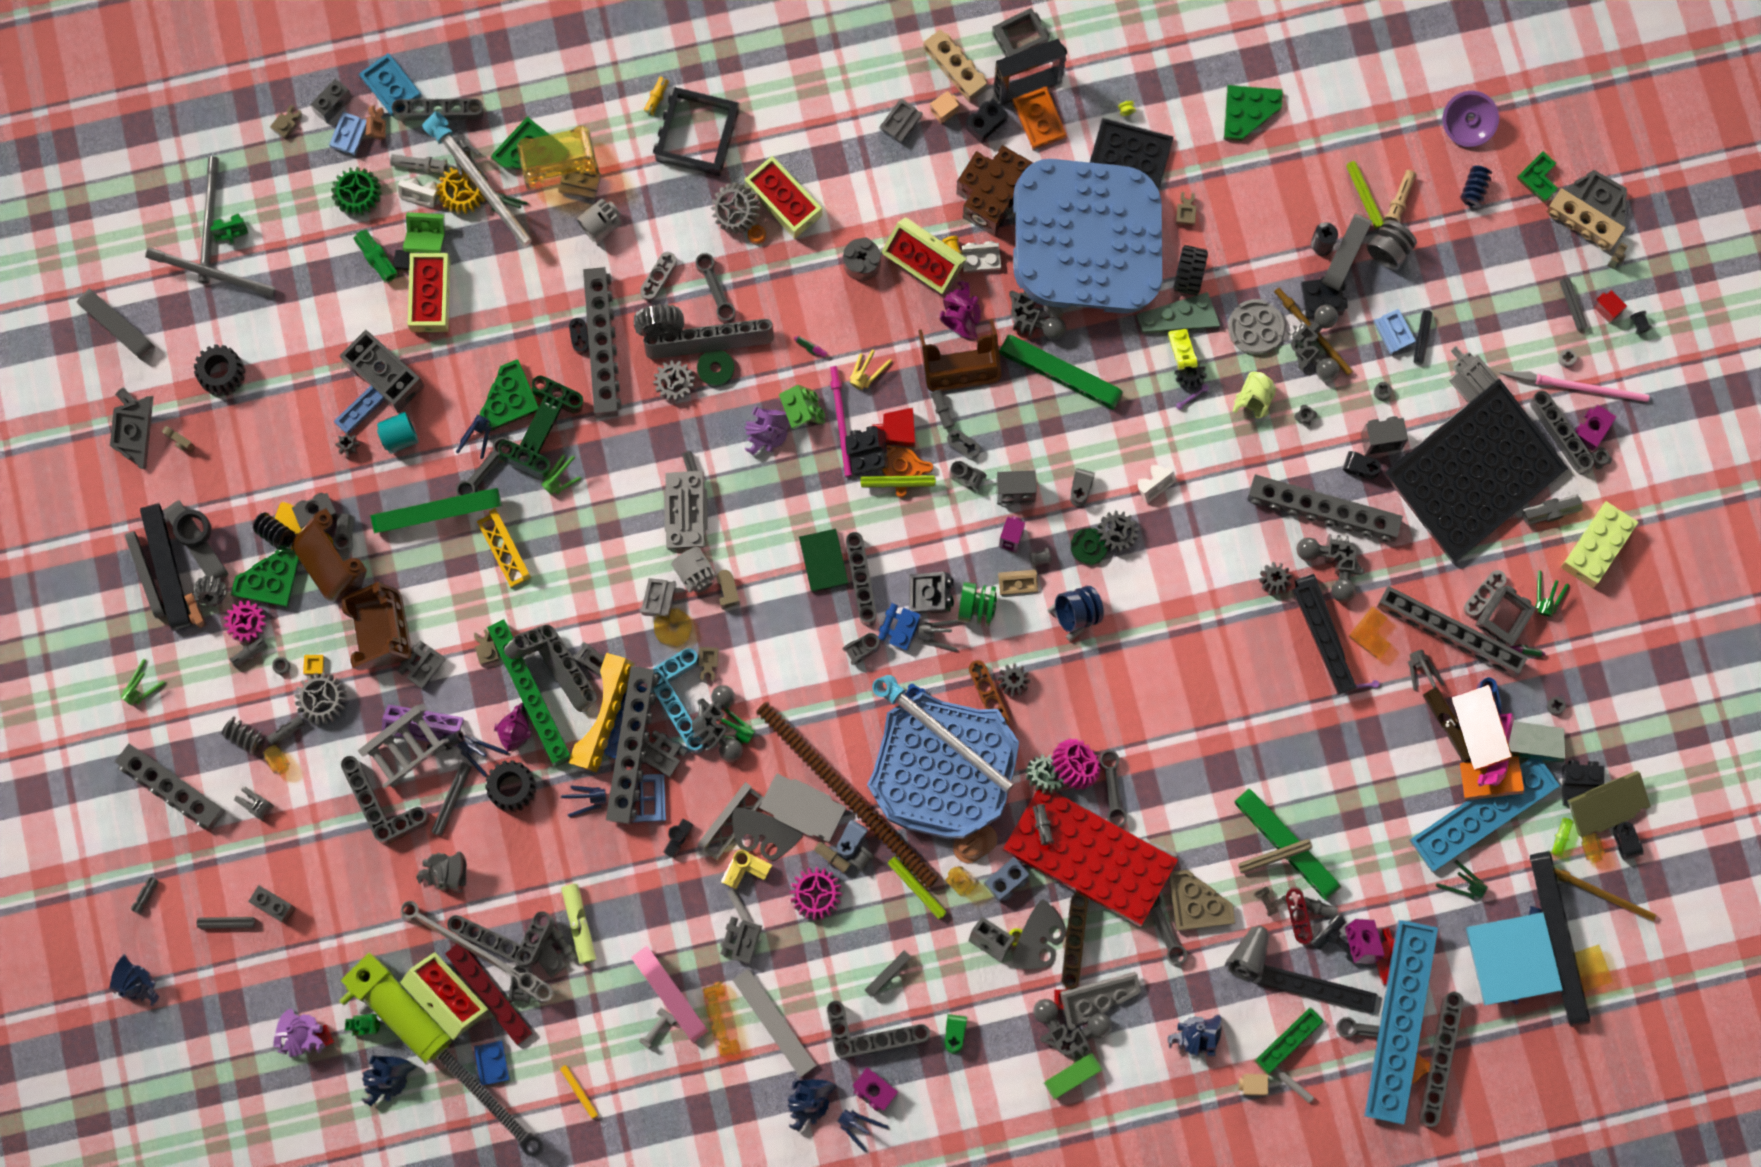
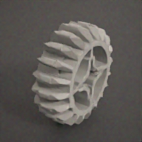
(729, 222)
(324, 690)

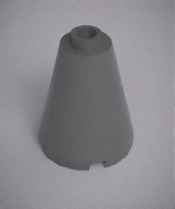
(1249, 955)

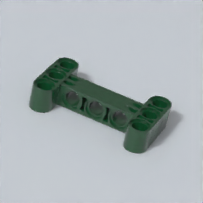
(540, 426)

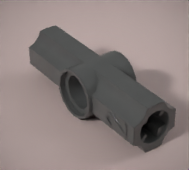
(1552, 510)
(344, 531)

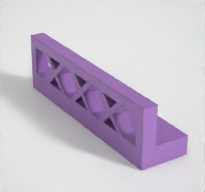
(439, 728)

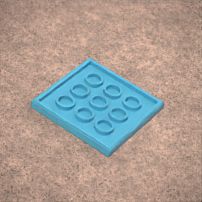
(1513, 959)

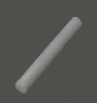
(739, 907)
(1292, 1084)

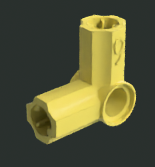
(736, 871)

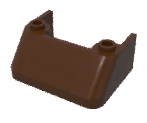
(962, 368)

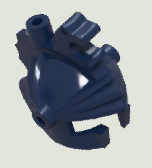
(132, 981)
(1198, 1035)
(386, 1078)
(809, 1101)

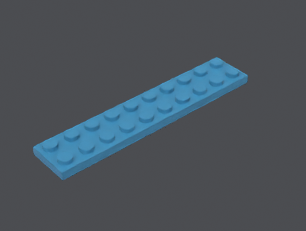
(1401, 1022)

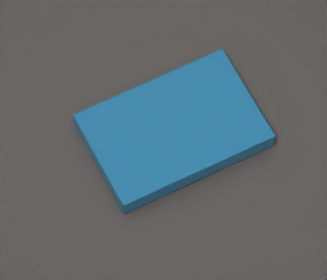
(389, 83)

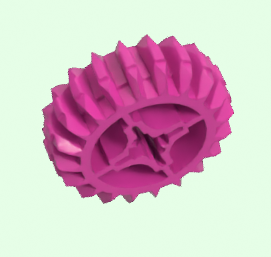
(1076, 764)
(806, 893)

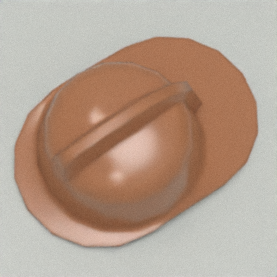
(975, 845)

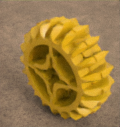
(457, 202)

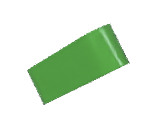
(1073, 1076)

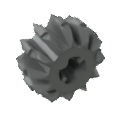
(1267, 578)
(209, 591)
(1008, 683)

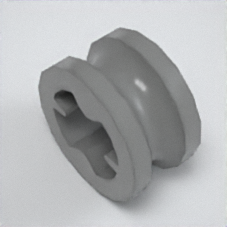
(1571, 353)

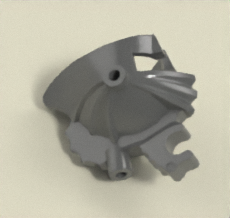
(445, 871)

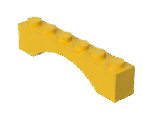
(590, 749)

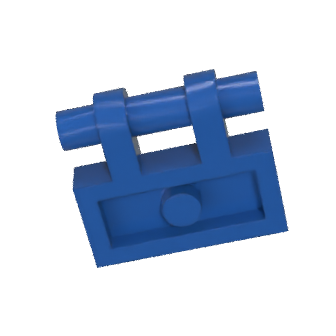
(905, 627)

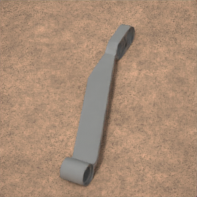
(536, 982)

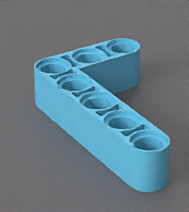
(673, 700)

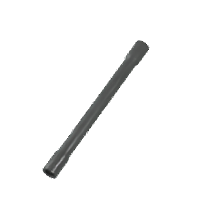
(212, 172)
(162, 257)

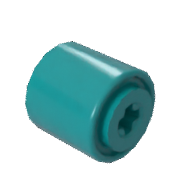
(397, 433)

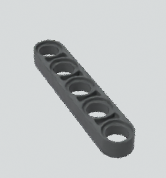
(145, 575)

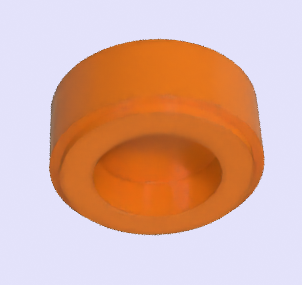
(756, 234)

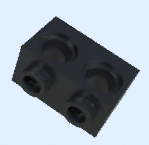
(990, 123)

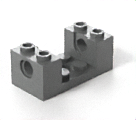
(397, 381)

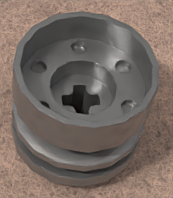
(1391, 245)

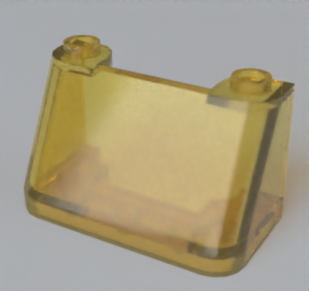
(557, 155)

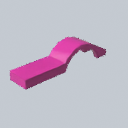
(1497, 772)

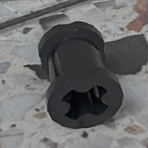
(1641, 322)

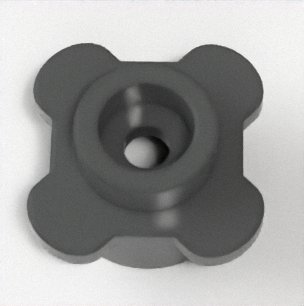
(1304, 409)
(1606, 459)

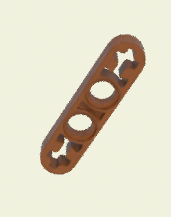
(992, 693)

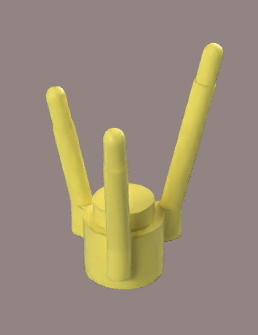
(859, 378)

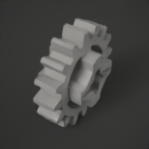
(666, 379)

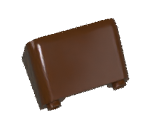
(323, 563)
(378, 626)

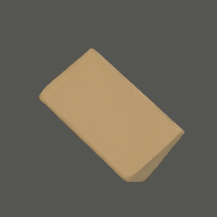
(1018, 582)

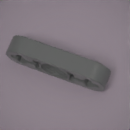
(888, 973)

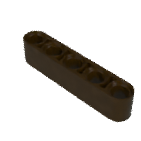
(1079, 932)

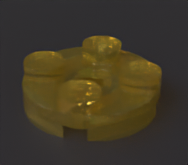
(672, 638)

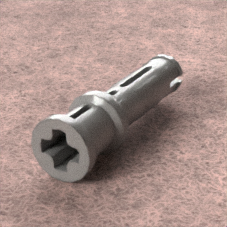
(428, 165)

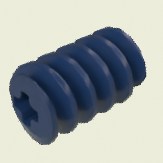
(1475, 186)

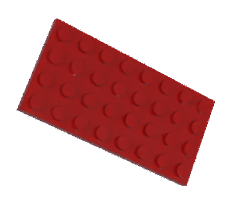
(1092, 857)

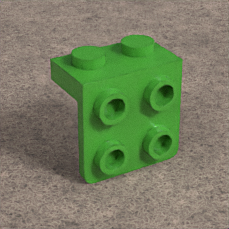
(424, 232)
(802, 406)

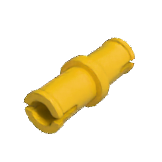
(656, 95)

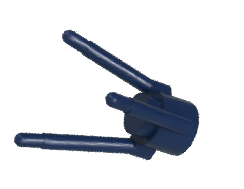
(479, 424)
(470, 746)
(596, 796)
(849, 1120)

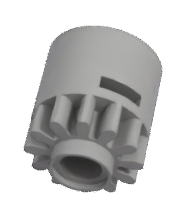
(599, 220)
(694, 570)

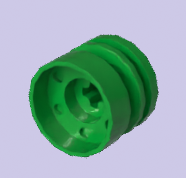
(977, 604)

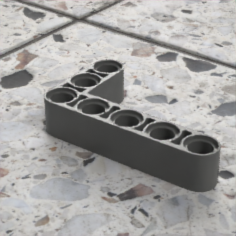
(558, 659)
(375, 807)
(502, 942)
(870, 1038)

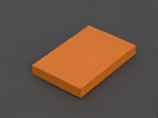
(1039, 118)
(1510, 785)

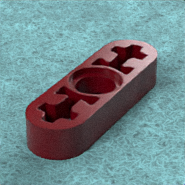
(1297, 930)

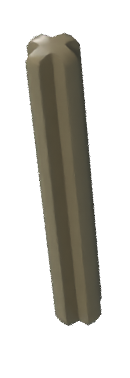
(1275, 856)

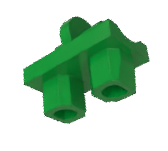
(229, 230)
(363, 1025)

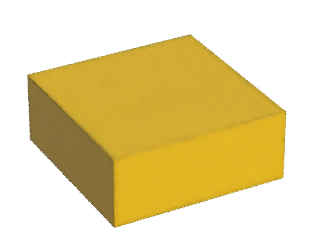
(313, 664)

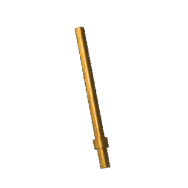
(1289, 304)
(1565, 876)

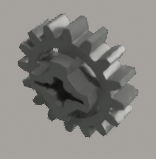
(1115, 524)

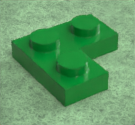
(1534, 177)

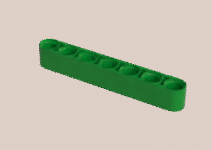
(1060, 372)
(436, 510)
(1281, 837)

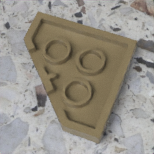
(1197, 903)

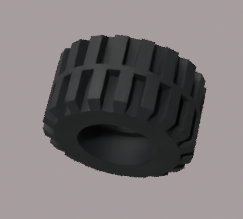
(1190, 270)
(212, 357)
(506, 770)

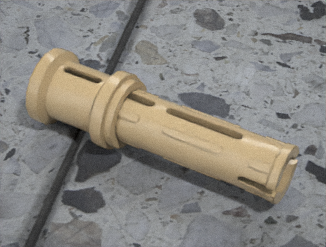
(1398, 204)

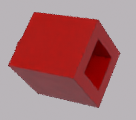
(1610, 306)

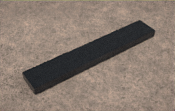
(1324, 639)
(1318, 989)

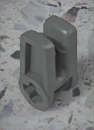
(590, 653)
(260, 806)

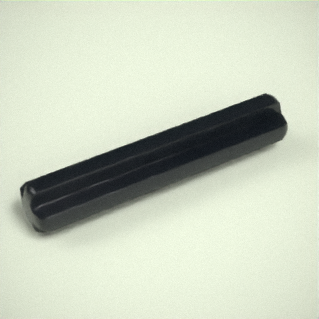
(1422, 338)

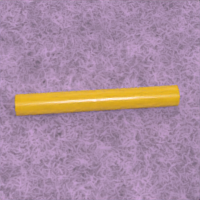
(578, 1091)

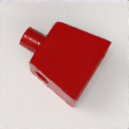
(899, 428)

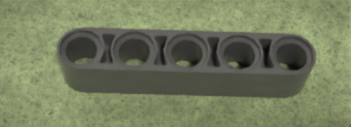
(430, 104)
(1346, 252)
(115, 324)
(1561, 422)
(203, 554)
(857, 570)

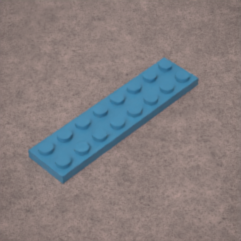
(1481, 817)

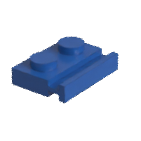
(491, 1063)

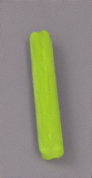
(1365, 194)
(898, 481)
(917, 888)

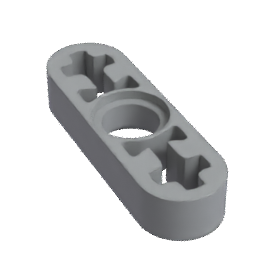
(656, 290)
(1472, 600)

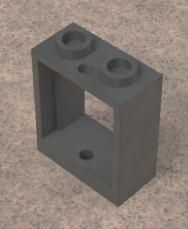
(1003, 42)
(1496, 632)

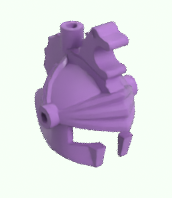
(767, 430)
(298, 1034)

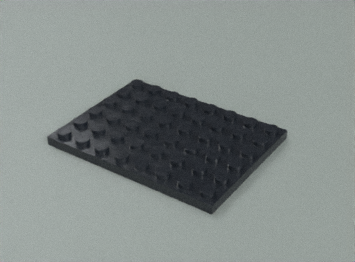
(1475, 470)

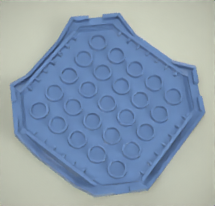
(928, 783)

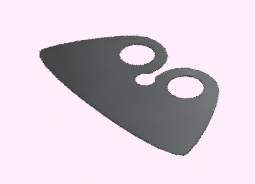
(757, 823)
(1029, 944)

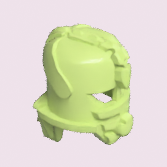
(1256, 394)

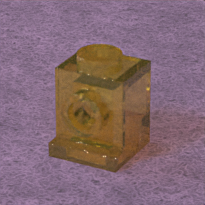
(954, 877)

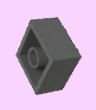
(1384, 435)
(1016, 487)

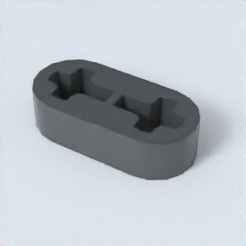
(960, 448)

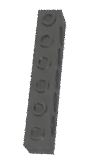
(131, 756)

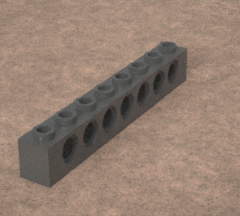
(592, 278)
(1334, 504)
(1452, 632)
(637, 676)

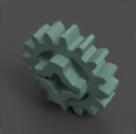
(1044, 776)

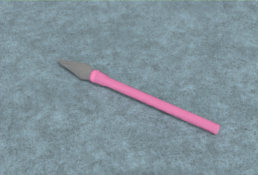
(1530, 377)

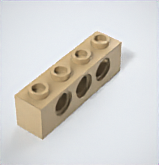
(969, 89)
(1581, 210)

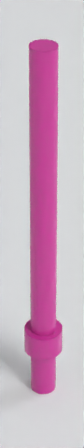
(836, 386)

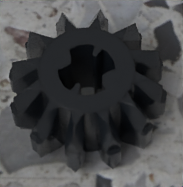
(1192, 380)

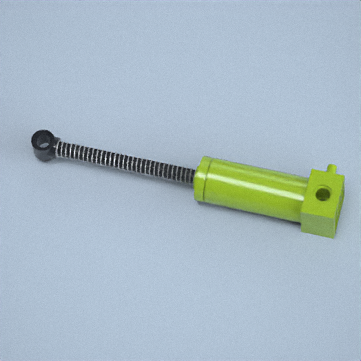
(422, 1035)

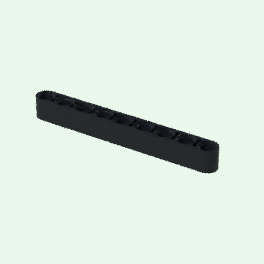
(1560, 938)

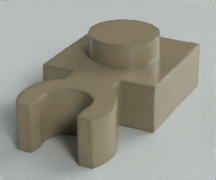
(285, 123)
(1186, 212)
(1618, 257)
(180, 441)
(486, 650)
(707, 659)

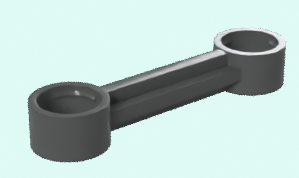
(715, 288)
(484, 468)
(1113, 787)
(1166, 932)
(1358, 1029)

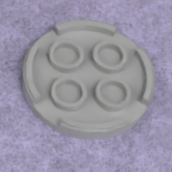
(1256, 327)

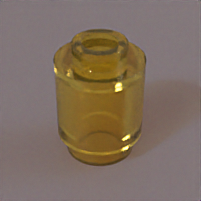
(276, 760)
(1593, 848)

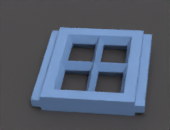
(659, 799)

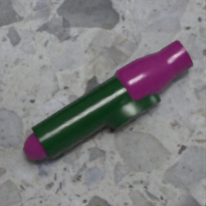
(812, 348)
(1523, 649)

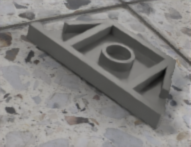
(1602, 195)
(132, 430)

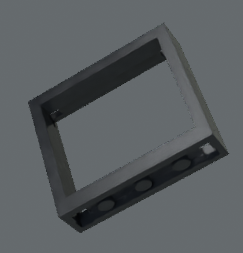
(1027, 60)
(687, 162)

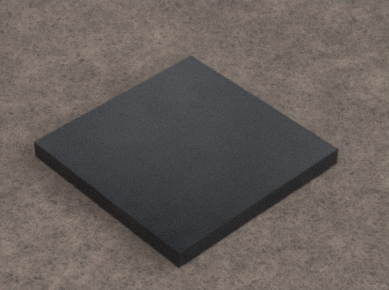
(1132, 147)

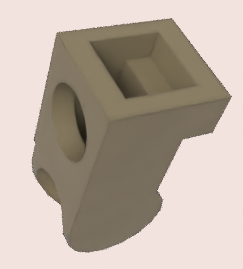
(726, 582)

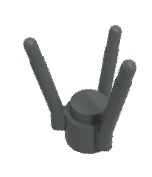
(467, 147)
(928, 631)
(1421, 660)

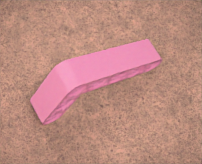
(669, 994)

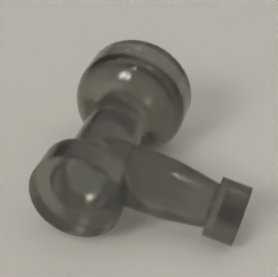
(1270, 906)

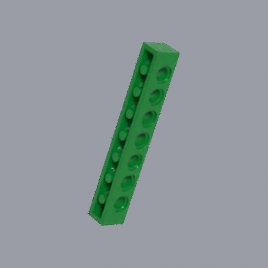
(530, 696)

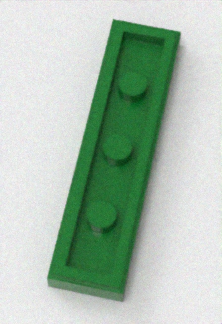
(1288, 1041)

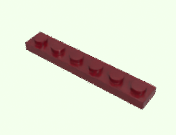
(489, 994)

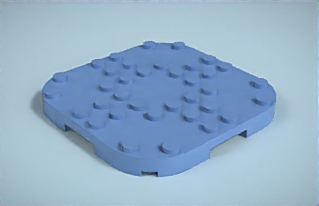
(1088, 235)

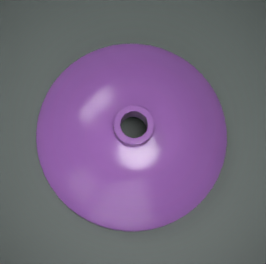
(1475, 131)

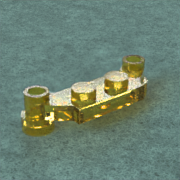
(726, 1046)

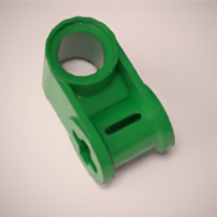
(955, 1030)

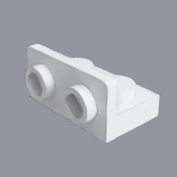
(981, 257)

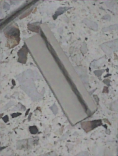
(724, 817)

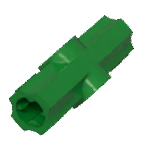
(375, 256)

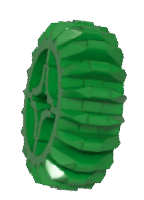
(341, 188)

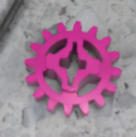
(239, 626)

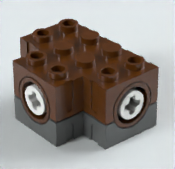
(990, 187)

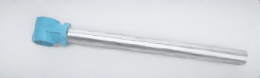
(436, 127)
(895, 694)

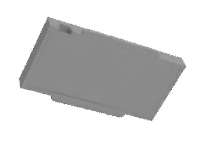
(685, 509)
(802, 807)

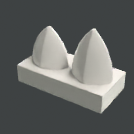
(413, 192)
(1161, 481)

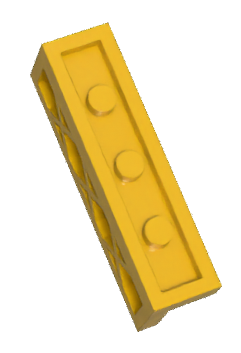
(507, 542)

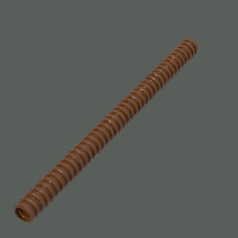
(847, 794)

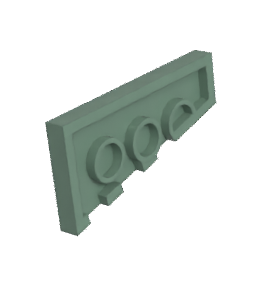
(1188, 313)

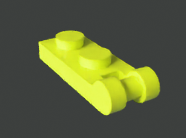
(1182, 349)

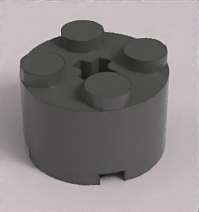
(864, 249)

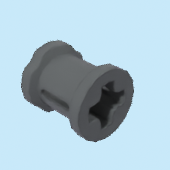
(1040, 557)
(861, 859)

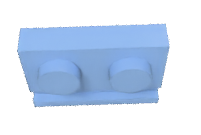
(348, 133)
(1394, 331)

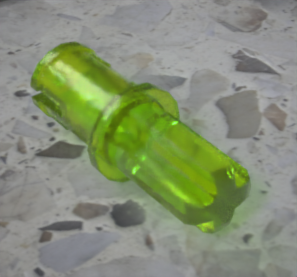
(1562, 837)

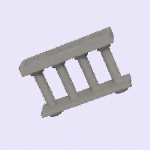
(386, 737)

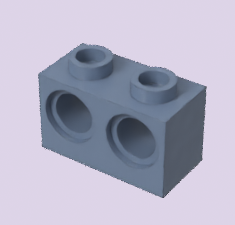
(1003, 876)

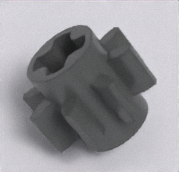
(343, 442)

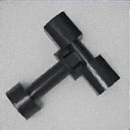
(677, 837)
(1332, 934)

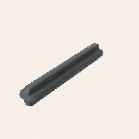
(451, 799)

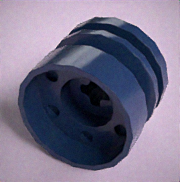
(1079, 608)

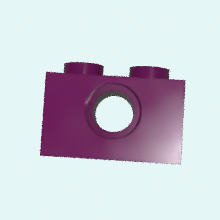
(1602, 419)
(1012, 534)
(1364, 941)
(868, 1079)

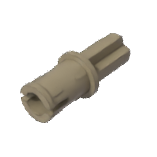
(832, 857)

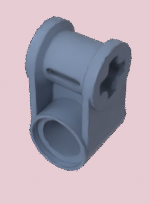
(852, 836)

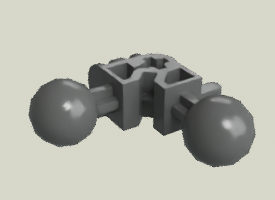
(1053, 327)
(1327, 368)
(1343, 589)
(711, 733)
(1098, 1026)

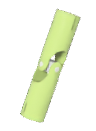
(577, 919)

